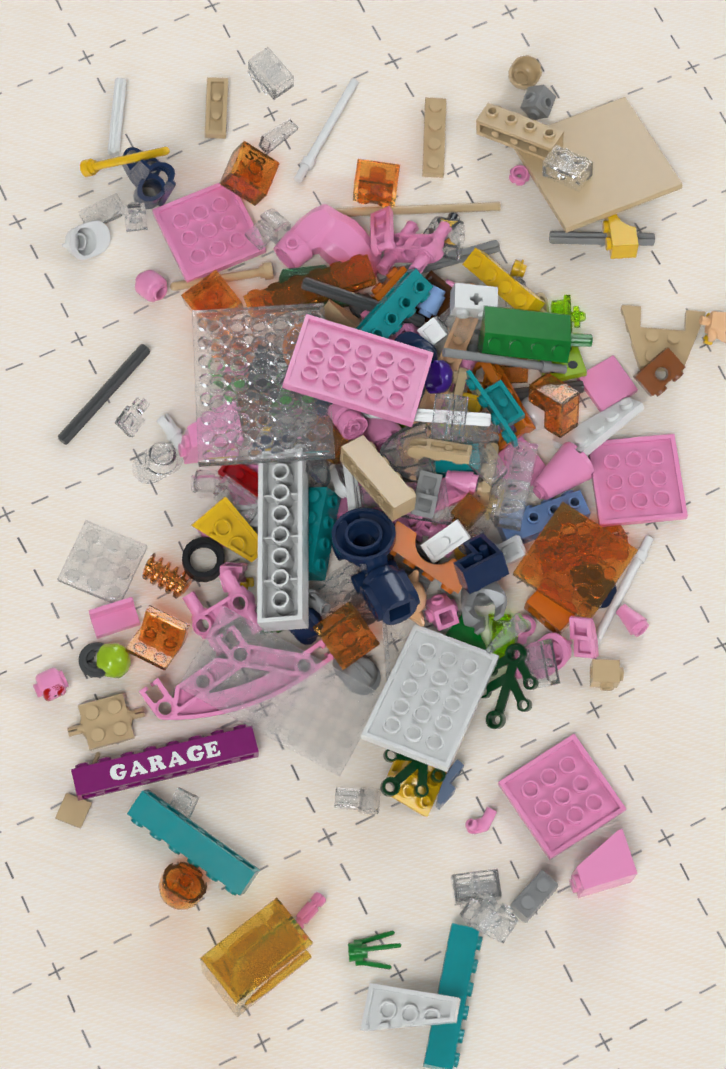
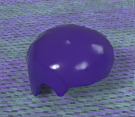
(439, 377)

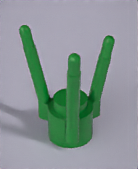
(359, 950)

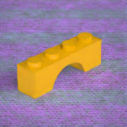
(620, 238)
(508, 288)

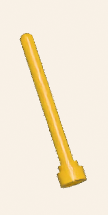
(90, 167)

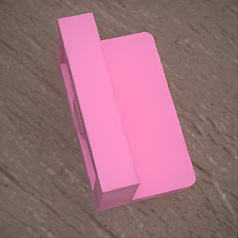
(114, 617)

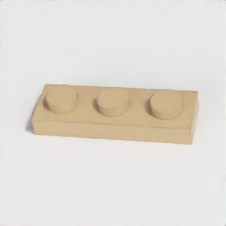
(216, 108)

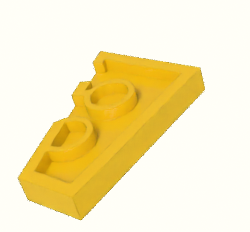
(229, 528)

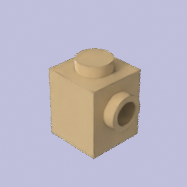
(605, 674)

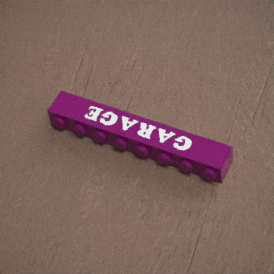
(165, 762)

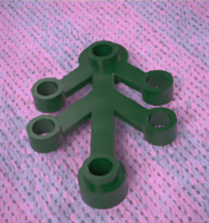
(509, 683)
(406, 772)

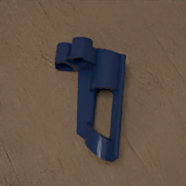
(141, 177)

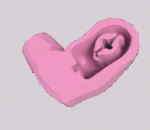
(327, 234)

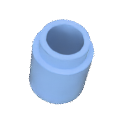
(433, 303)

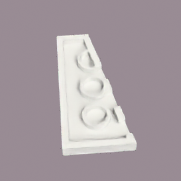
(600, 427)
(402, 1008)

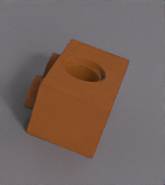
(647, 378)

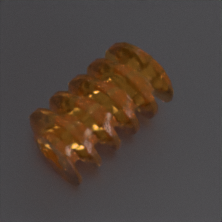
(165, 577)

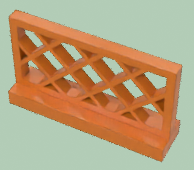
(494, 373)

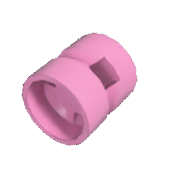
(348, 421)

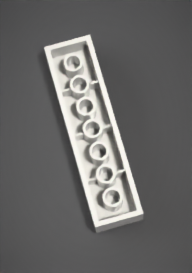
(282, 546)

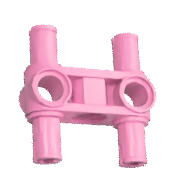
(415, 248)
(230, 602)

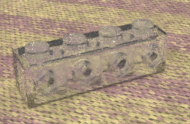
(515, 486)

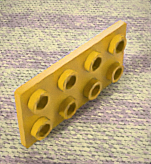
(406, 794)

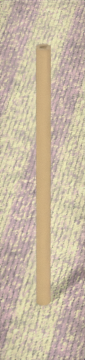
(424, 209)

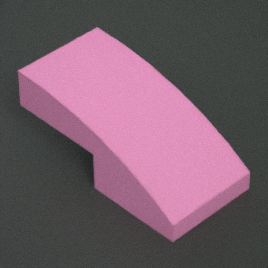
(584, 636)

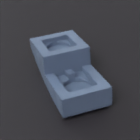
(447, 788)

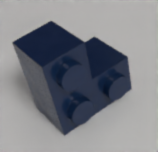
(482, 565)

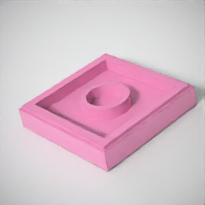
(607, 384)

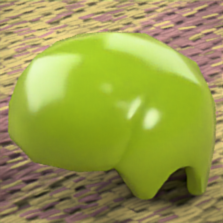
(113, 660)

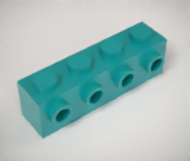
(397, 305)
(322, 515)

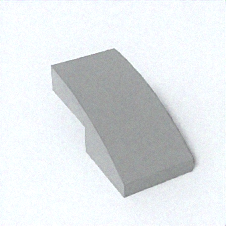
(427, 494)

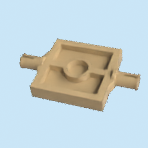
(106, 722)

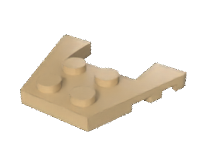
(651, 341)

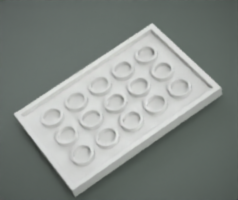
(430, 697)

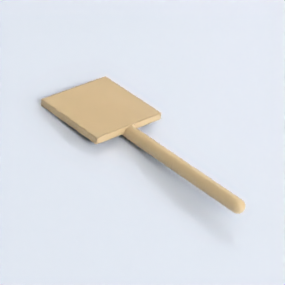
(72, 810)

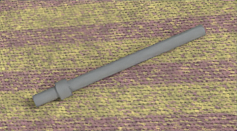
(542, 366)

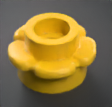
(518, 268)

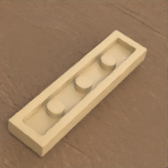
(434, 137)

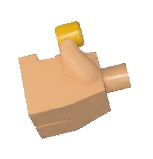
(714, 326)

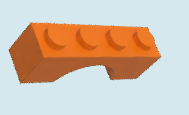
(406, 548)

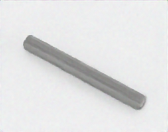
(593, 238)

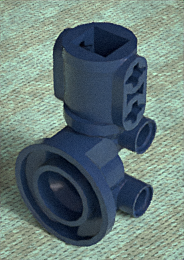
(366, 539)

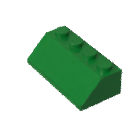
(525, 334)

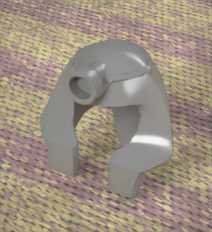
(486, 596)

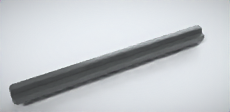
(350, 298)
(103, 394)

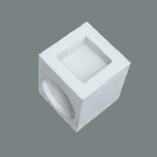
(433, 331)

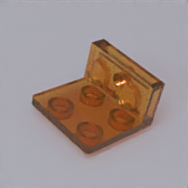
(158, 638)

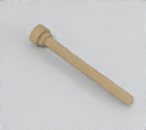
(264, 271)

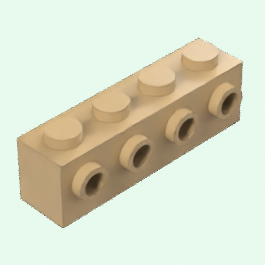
(518, 131)
(378, 478)

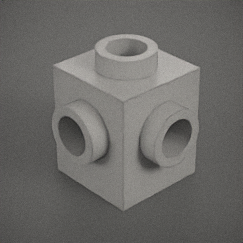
(538, 102)

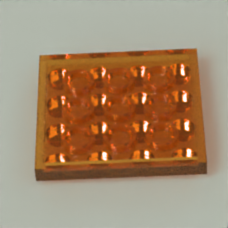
(575, 562)

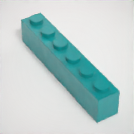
(193, 842)
(454, 982)

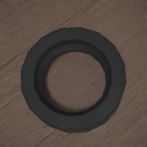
(198, 543)

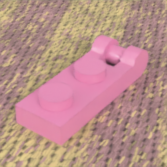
(382, 231)

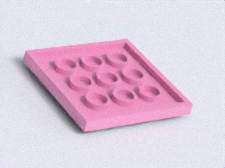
(207, 231)
(638, 481)
(562, 796)

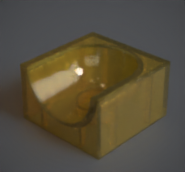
(256, 957)

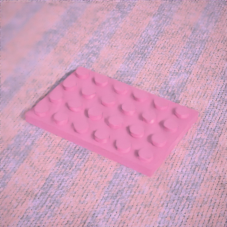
(358, 370)

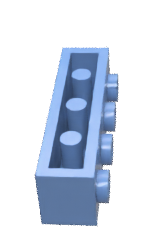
(538, 516)

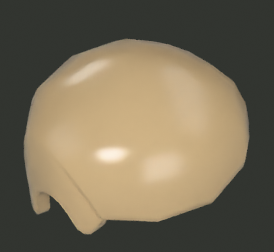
(525, 72)

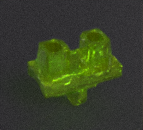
(564, 307)

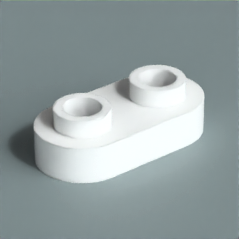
(337, 478)

